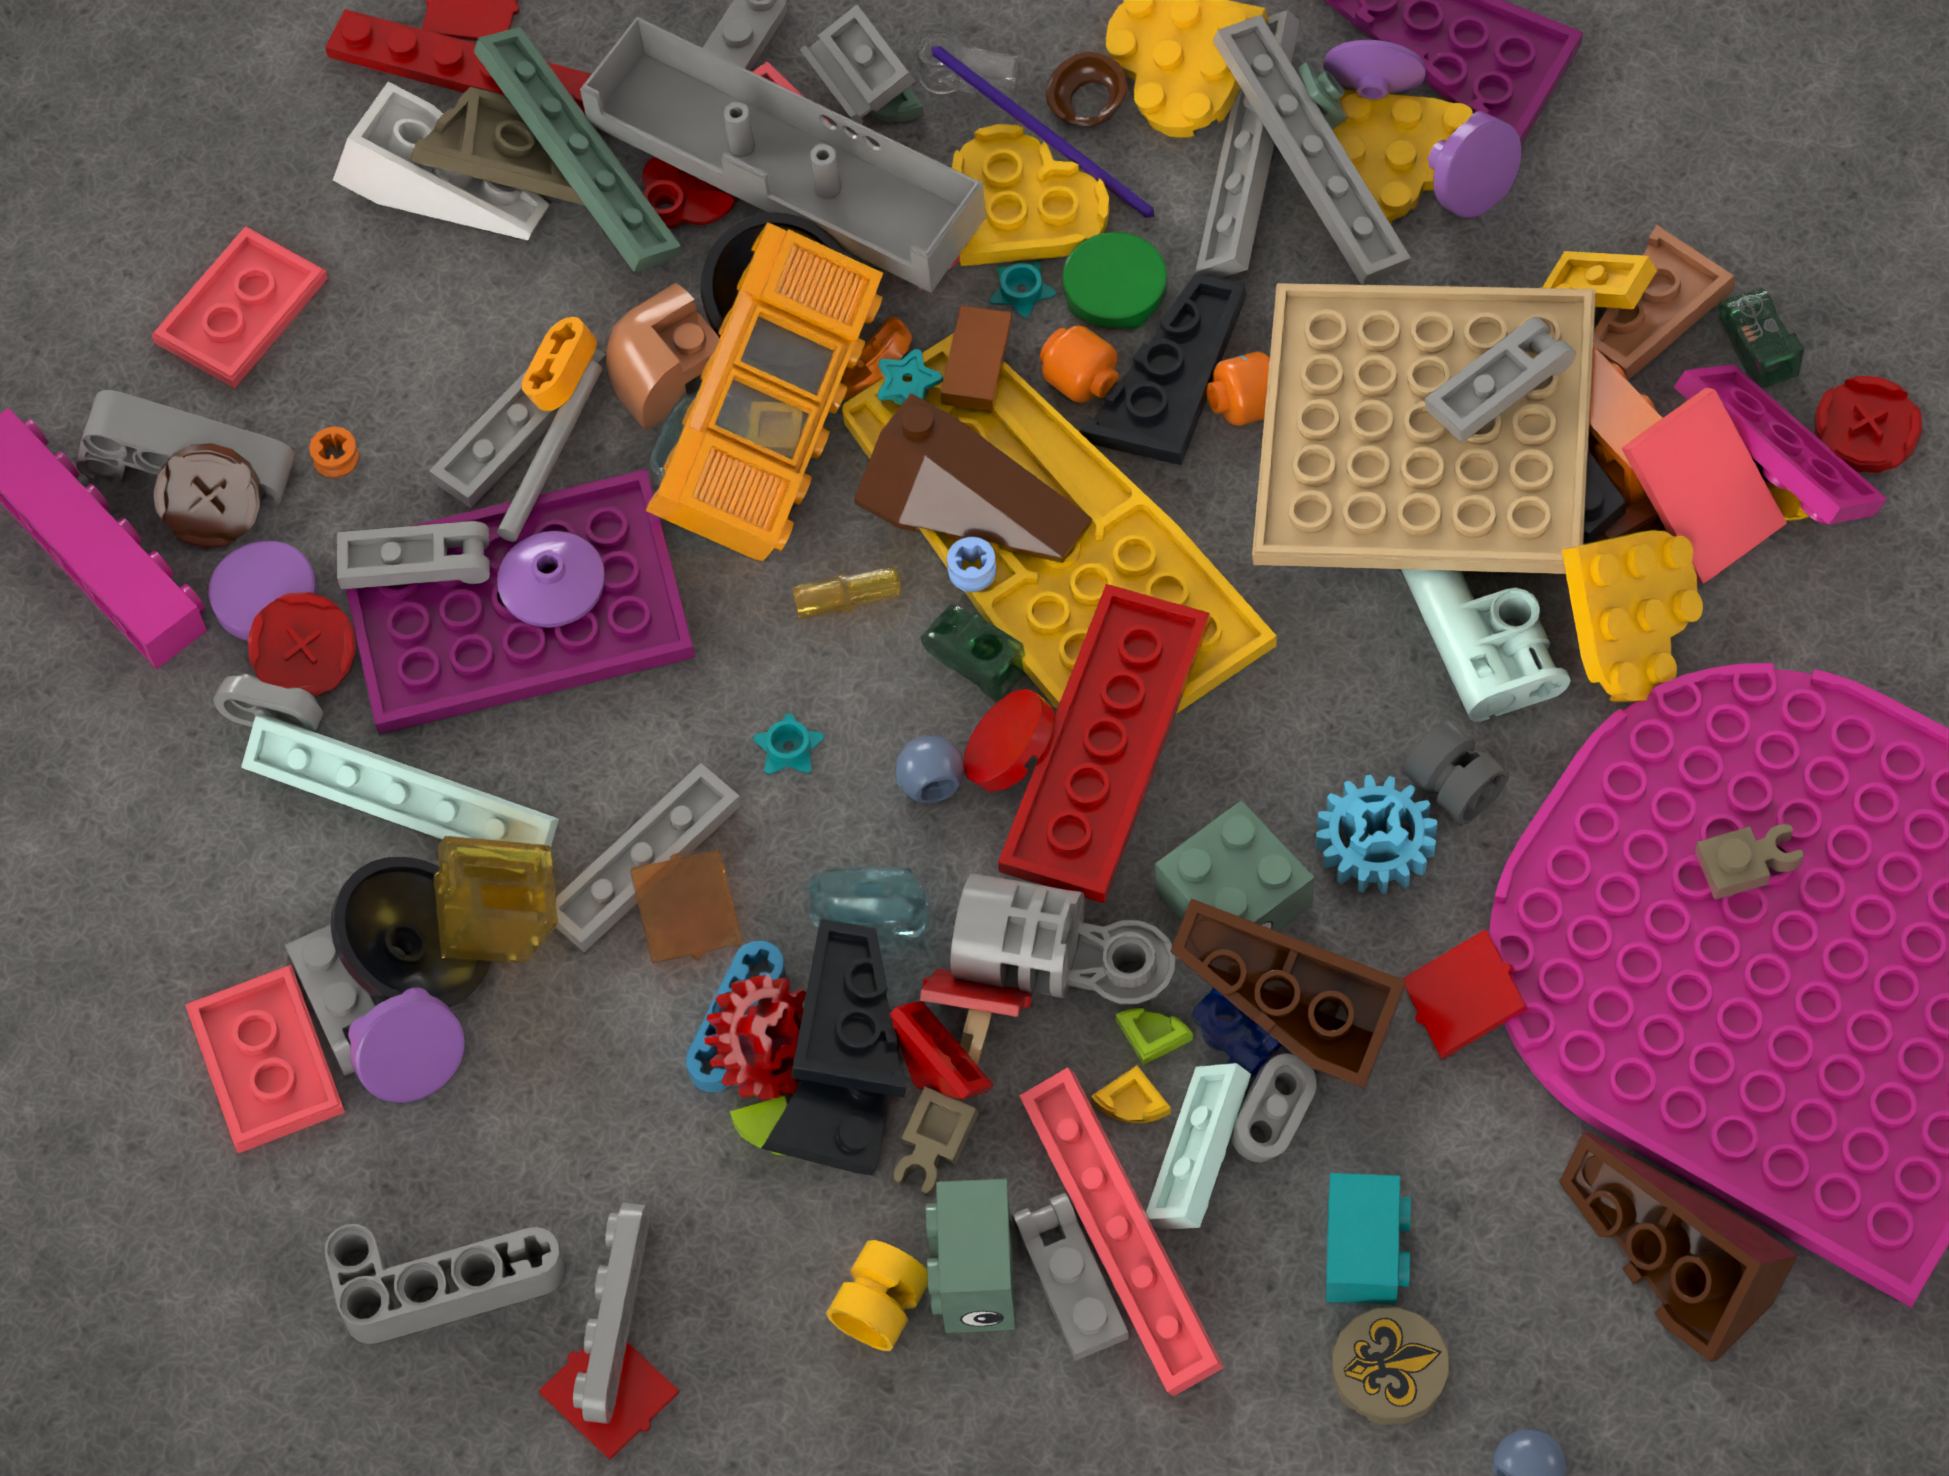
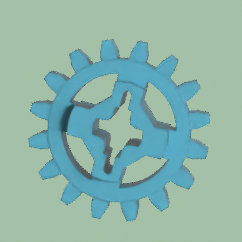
(1378, 856)

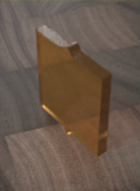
(685, 906)

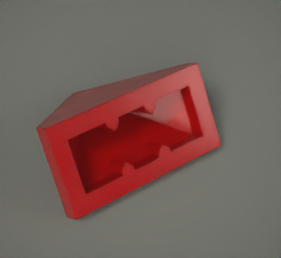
(934, 1055)

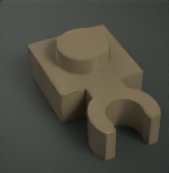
(1741, 863)
(937, 1132)

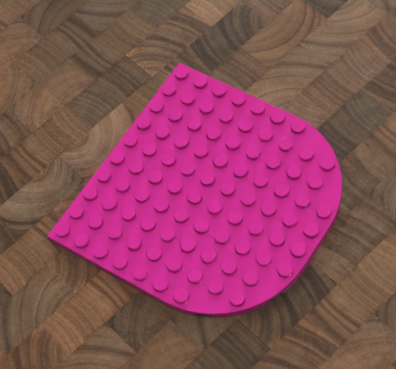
(1771, 1034)

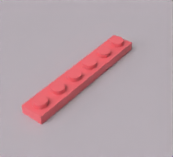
(1121, 1232)

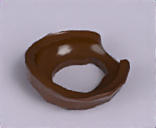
(1081, 70)

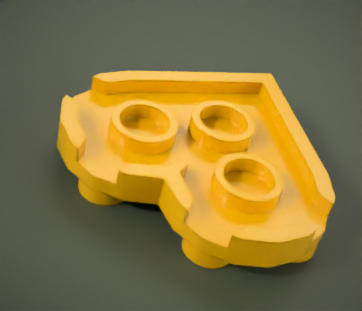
(1173, 59)
(1392, 144)
(1030, 201)
(1627, 606)

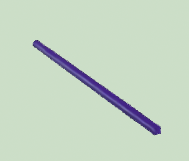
(1042, 131)

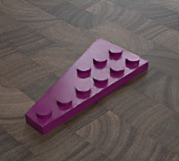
(1476, 50)

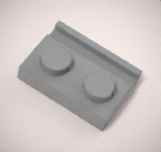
(857, 65)

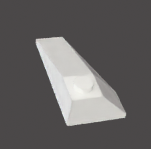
(380, 169)

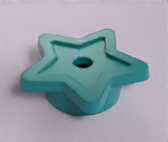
(1018, 275)
(913, 366)
(788, 731)

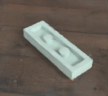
(1197, 1146)

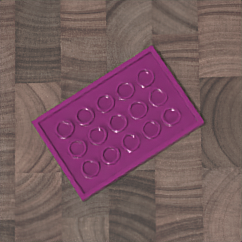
(459, 650)

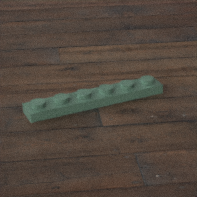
(577, 149)

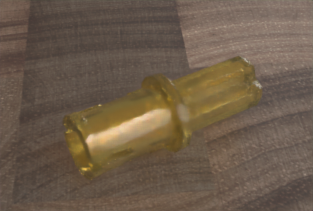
(844, 592)

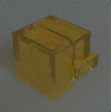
(494, 899)

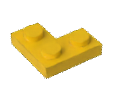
(1616, 277)

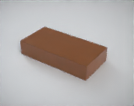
(976, 358)

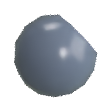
(929, 769)
(1529, 1454)

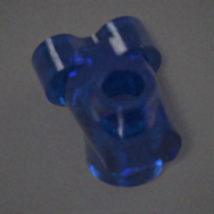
(1239, 1038)

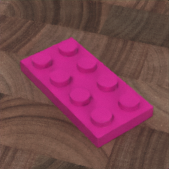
(1786, 448)

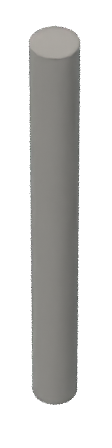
(547, 455)

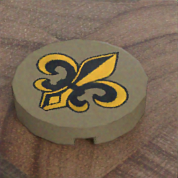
(1390, 1365)

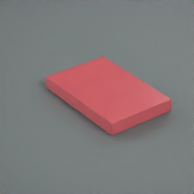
(239, 307)
(1705, 483)
(264, 1059)

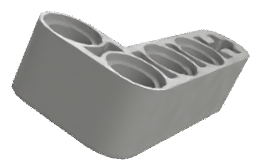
(146, 434)
(445, 1271)

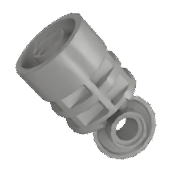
(1040, 944)

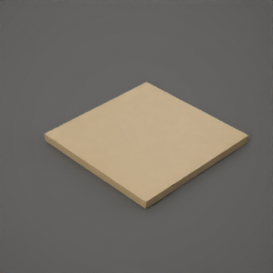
(1376, 481)

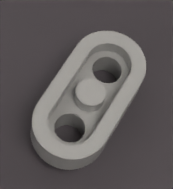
(246, 696)
(1271, 1111)

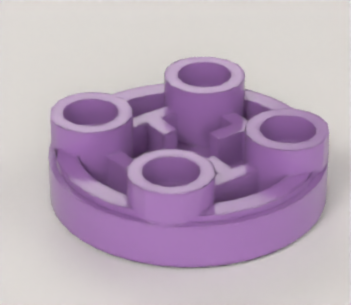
(1475, 165)
(253, 579)
(406, 1046)

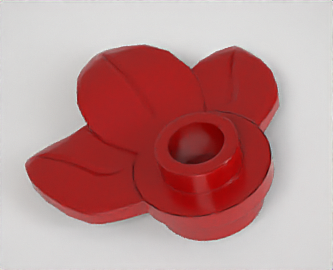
(691, 197)

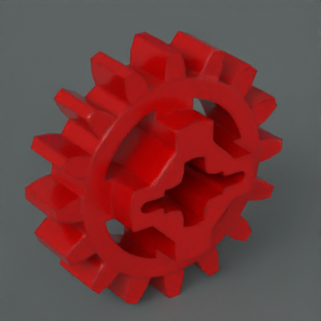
(761, 1039)

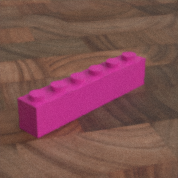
(94, 547)

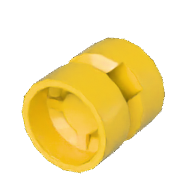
(882, 1289)

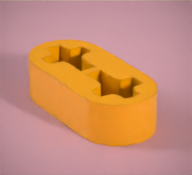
(559, 364)

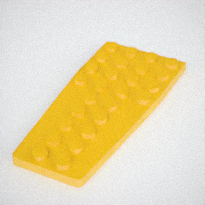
(1126, 546)

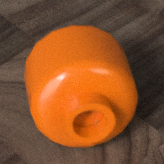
(1079, 363)
(1240, 388)

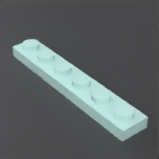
(388, 787)

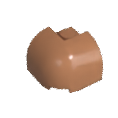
(657, 353)

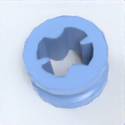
(972, 578)

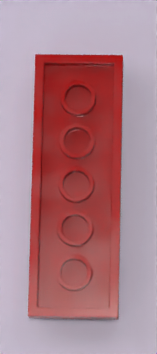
(1104, 743)

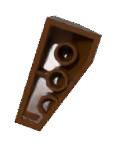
(953, 481)
(1303, 996)
(1697, 1256)

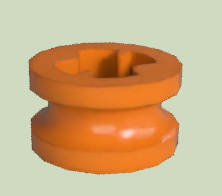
(334, 467)

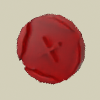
(1868, 423)
(302, 643)
(1007, 740)

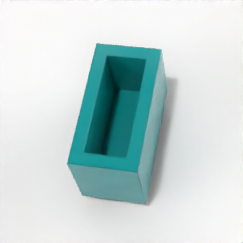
(1364, 1239)

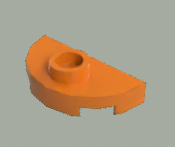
(887, 342)

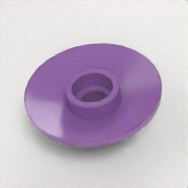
(1375, 68)
(556, 596)

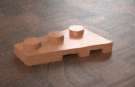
(1674, 300)

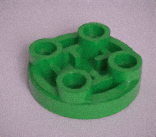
(1114, 280)

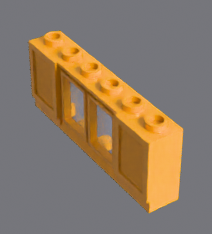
(768, 394)

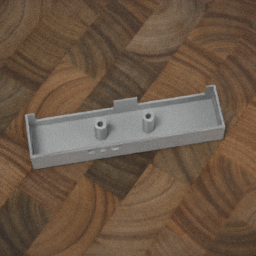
(783, 153)

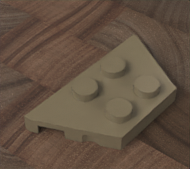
(492, 143)

